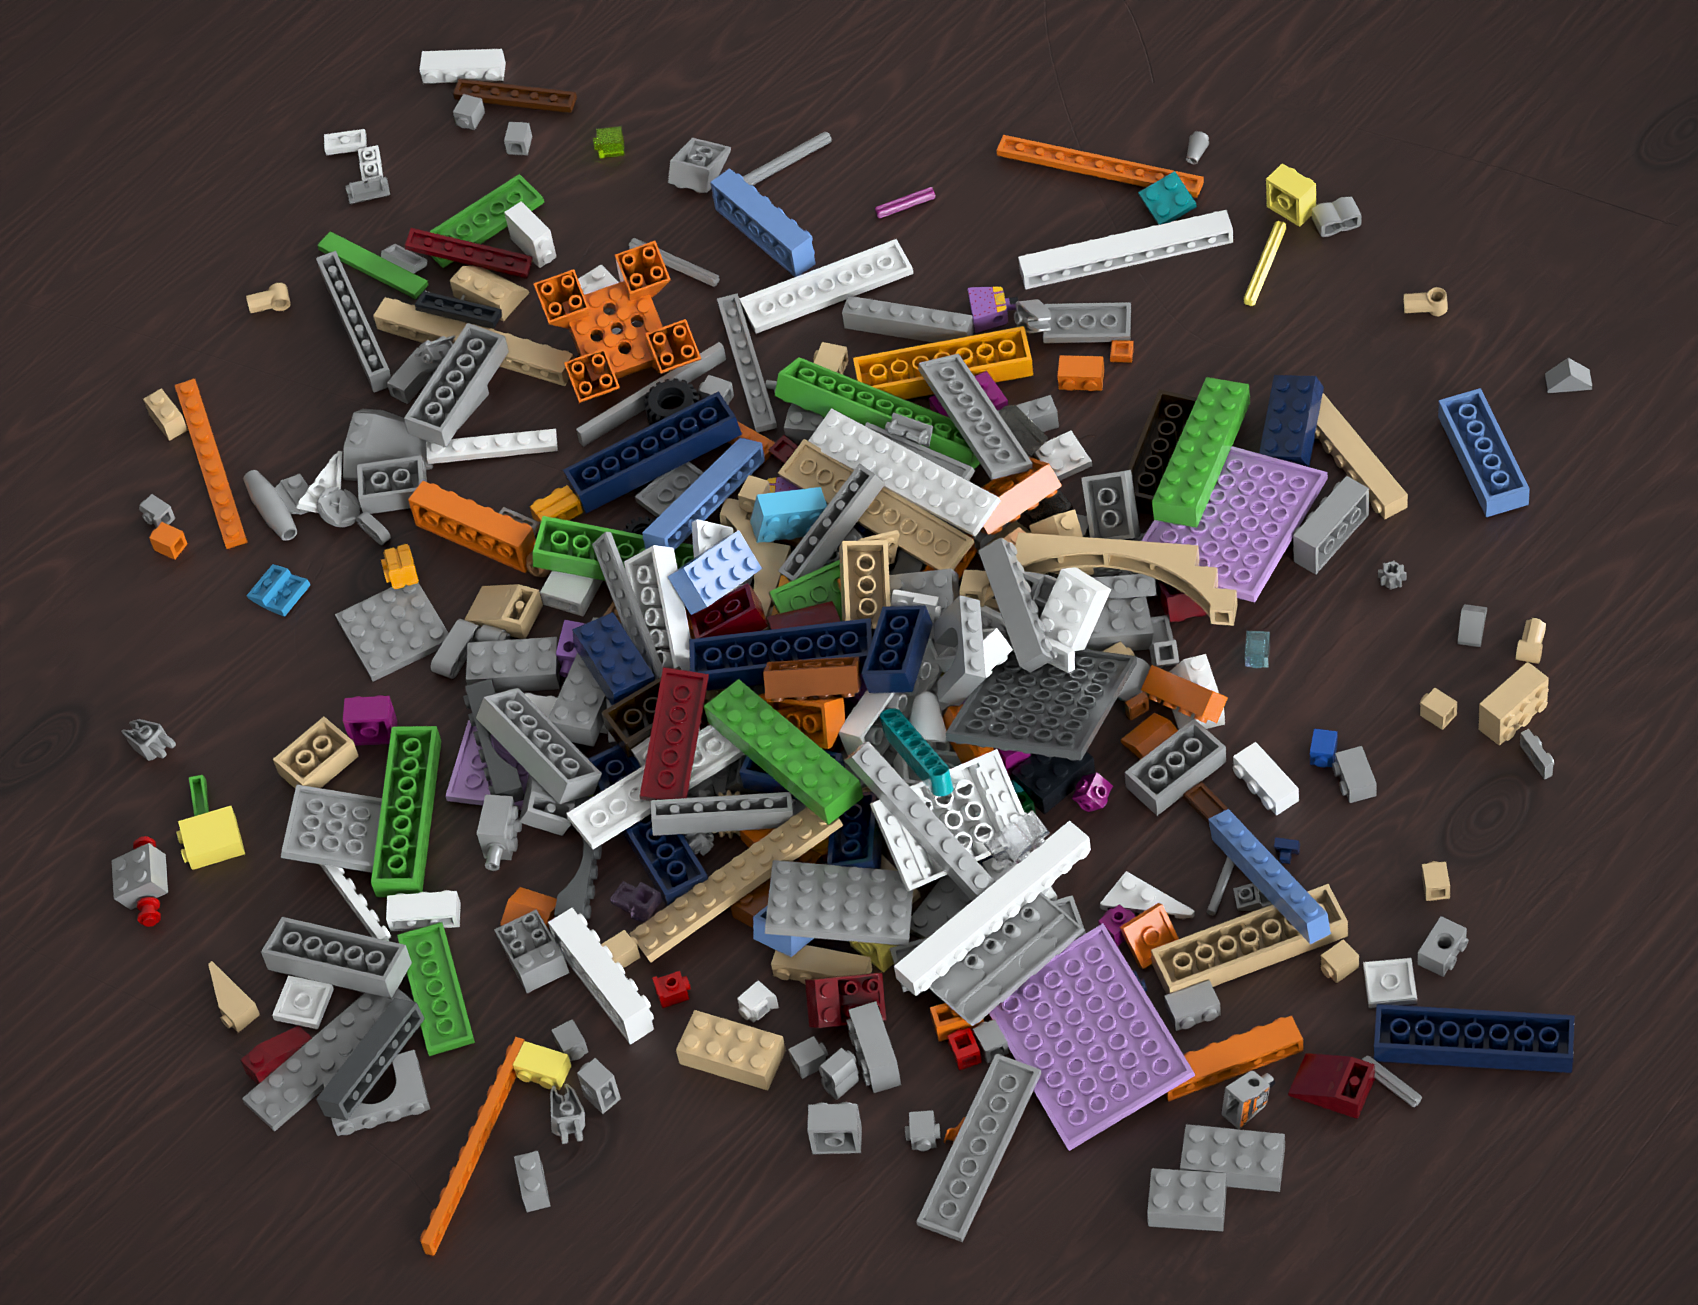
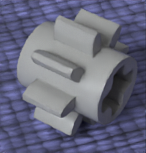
(1392, 575)
(700, 842)

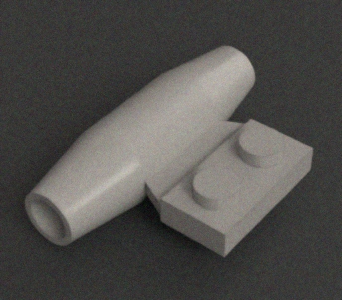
(278, 502)

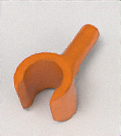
(952, 1133)

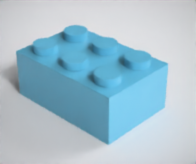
(786, 514)

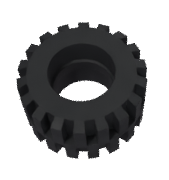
(667, 395)

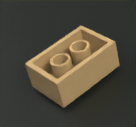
(1513, 704)
(316, 756)

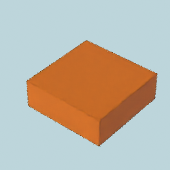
(1121, 351)

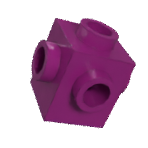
(1092, 792)
(1114, 919)

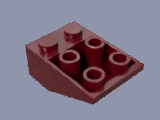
(833, 997)
(1334, 1082)

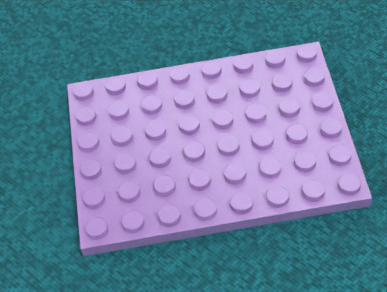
(1247, 519)
(1091, 1038)

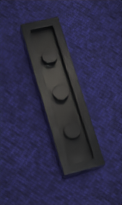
(458, 309)

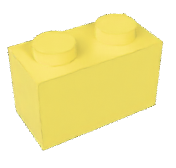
(541, 1065)

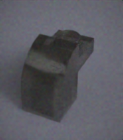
(1049, 507)

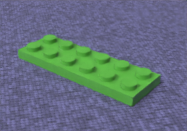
(487, 214)
(437, 989)

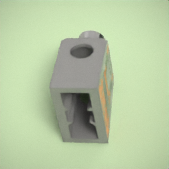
(1246, 1097)

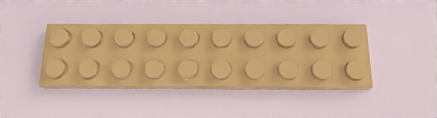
(920, 532)
(731, 883)

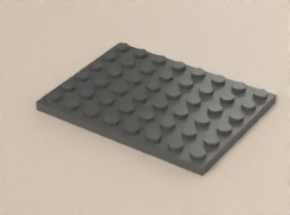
(1043, 709)

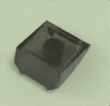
(1023, 428)

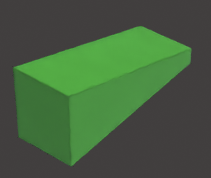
(199, 794)

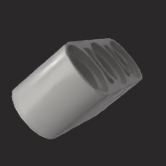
(453, 650)

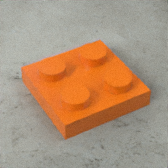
(1148, 932)

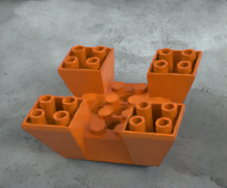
(651, 345)

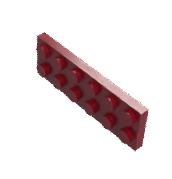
(674, 735)

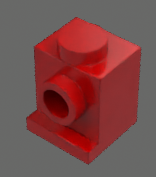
(671, 989)
(964, 1048)

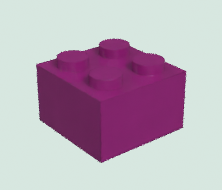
(369, 719)

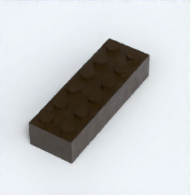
(1157, 445)

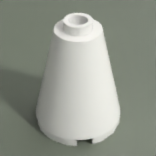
(928, 720)

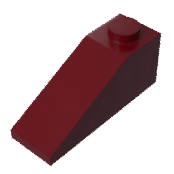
(272, 1053)

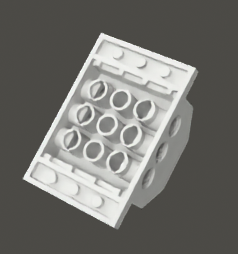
(973, 813)

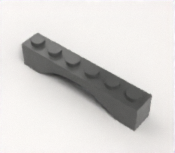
(503, 775)
(581, 888)

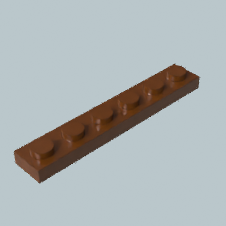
(517, 95)

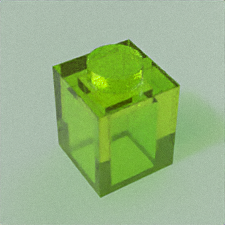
(609, 142)

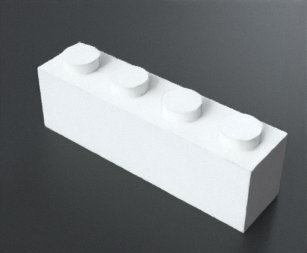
(462, 64)

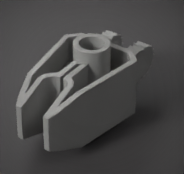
(1032, 315)
(148, 739)
(566, 1114)

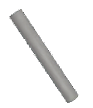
(1220, 887)

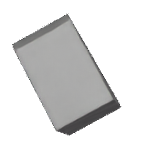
(1568, 377)
(1472, 625)

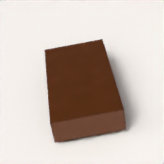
(1204, 801)

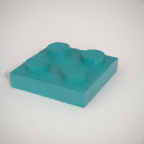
(1167, 199)

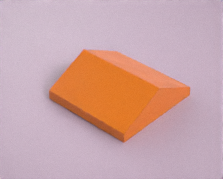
(1149, 735)
(526, 901)

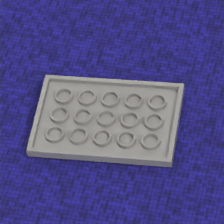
(838, 903)

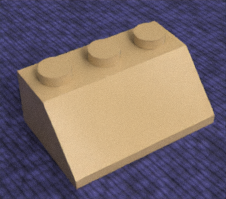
(487, 289)
(1061, 524)

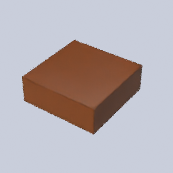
(1137, 706)

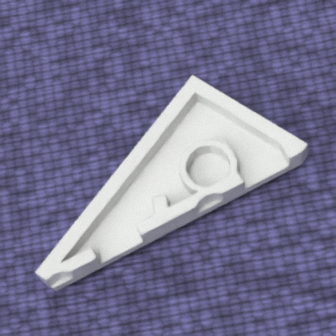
(328, 478)
(1139, 896)

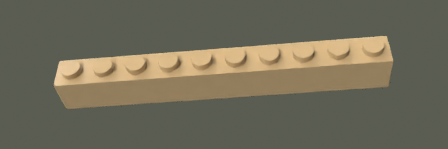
(523, 354)

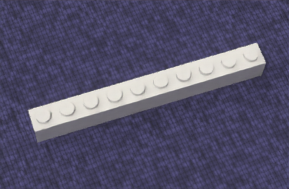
(1125, 249)
(992, 908)

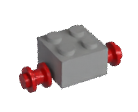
(140, 879)

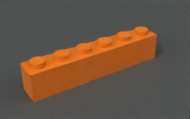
(1240, 1055)

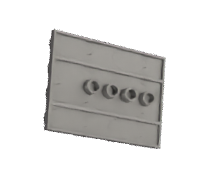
(1006, 959)

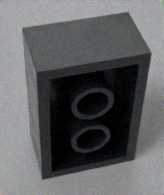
(1051, 778)

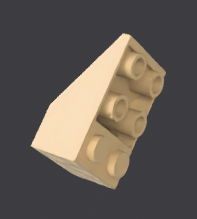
(506, 608)

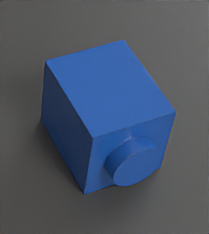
(1323, 748)

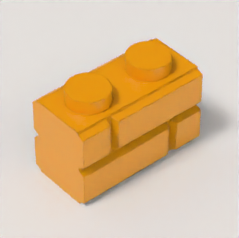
(559, 504)
(399, 566)

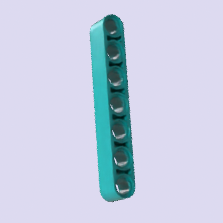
(916, 752)

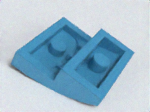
(278, 590)

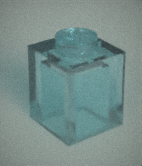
(1257, 649)

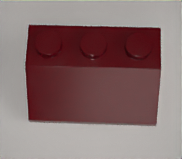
(805, 616)

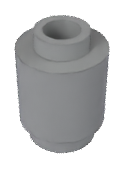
(491, 633)

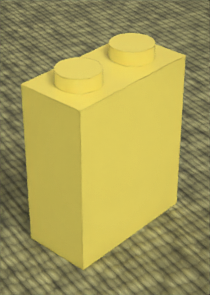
(210, 838)

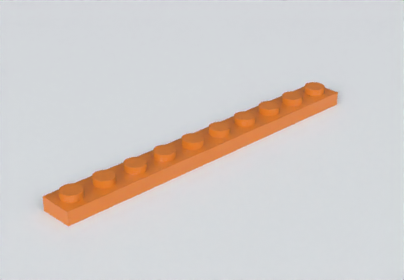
(1091, 164)
(211, 464)
(469, 1154)

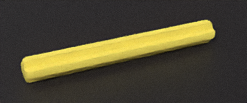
(1264, 263)

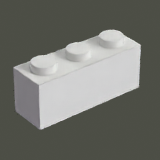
(1265, 779)
(422, 910)

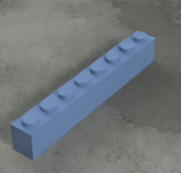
(705, 494)
(1269, 876)

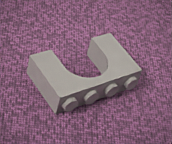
(415, 375)
(962, 627)
(407, 1098)

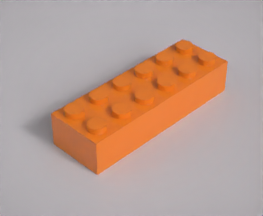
(472, 525)

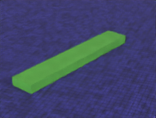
(373, 265)

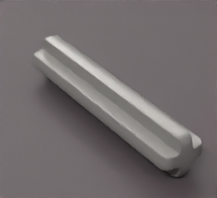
(1394, 1084)

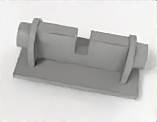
(375, 188)
(435, 350)
(910, 429)

